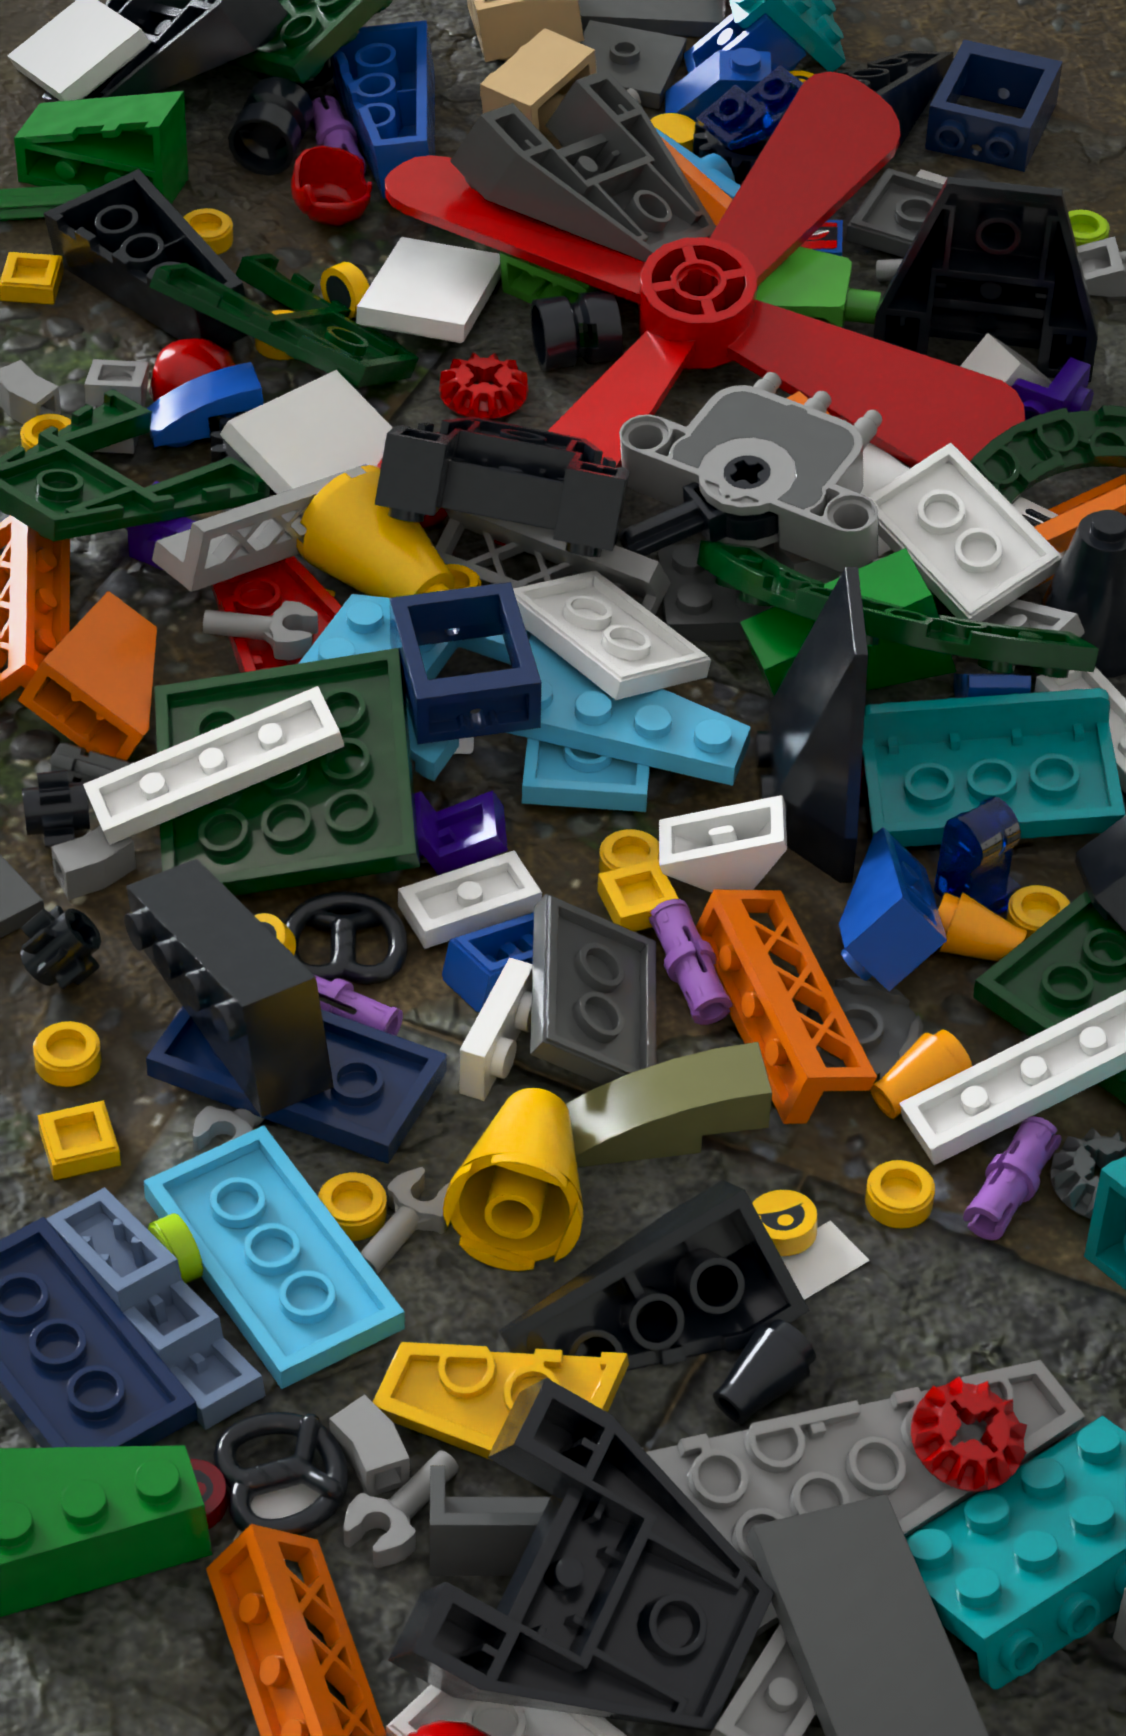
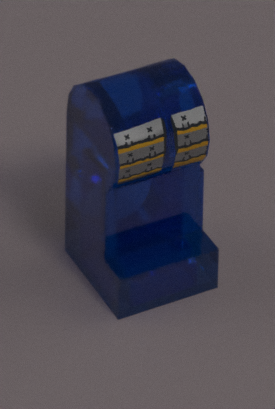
(979, 855)

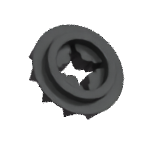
(1075, 1165)

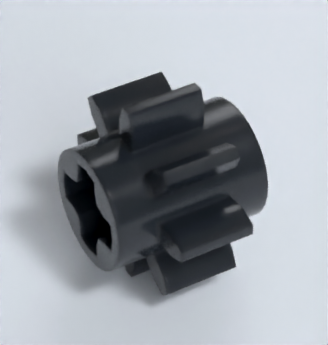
(55, 808)
(60, 947)

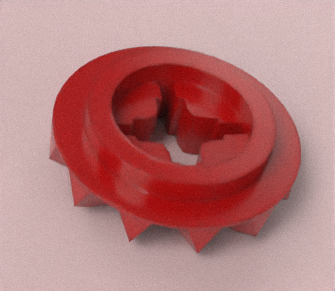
(483, 399)
(968, 1464)

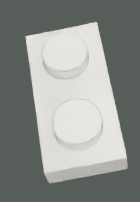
(469, 899)
(492, 1039)

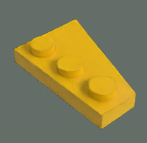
(468, 1391)

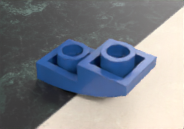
(184, 411)

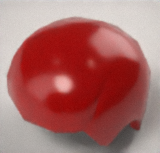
(330, 185)
(186, 361)

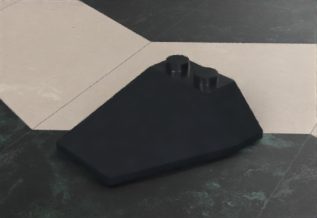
(994, 265)
(818, 735)

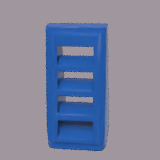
(471, 958)

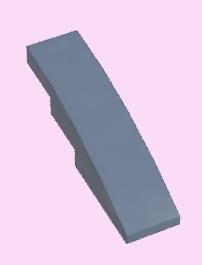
(168, 1314)

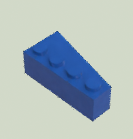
(389, 93)

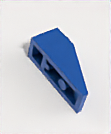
(890, 915)

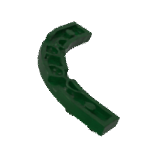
(1048, 447)
(997, 646)

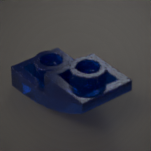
(752, 116)

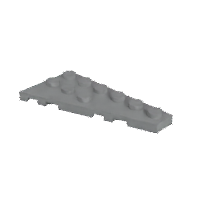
(846, 1457)

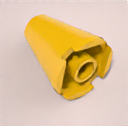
(366, 546)
(519, 1186)

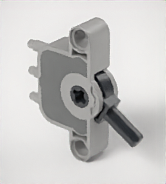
(756, 476)

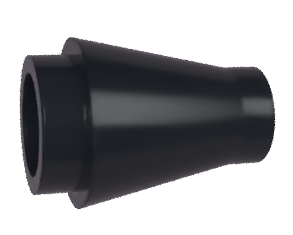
(766, 1369)

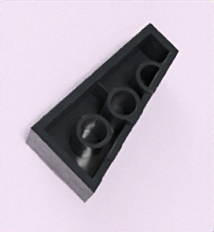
(118, 240)
(235, 984)

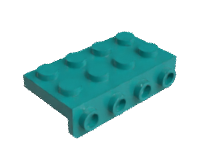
(806, 21)
(1033, 750)
(1034, 1557)

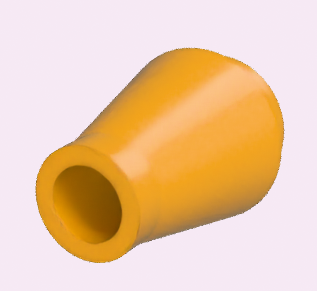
(976, 930)
(921, 1067)

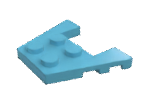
(365, 627)

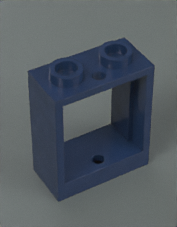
(1001, 78)
(443, 705)

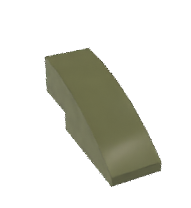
(672, 1106)

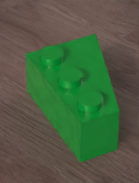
(104, 140)
(778, 634)
(94, 1519)

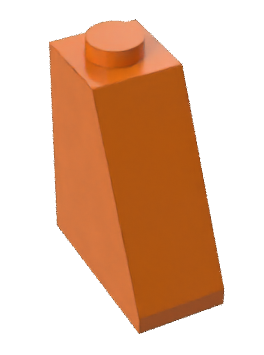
(99, 680)

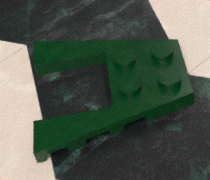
(313, 334)
(73, 495)

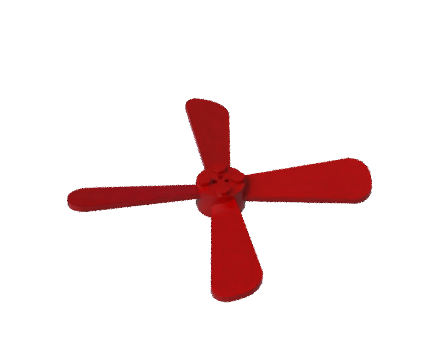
(703, 290)

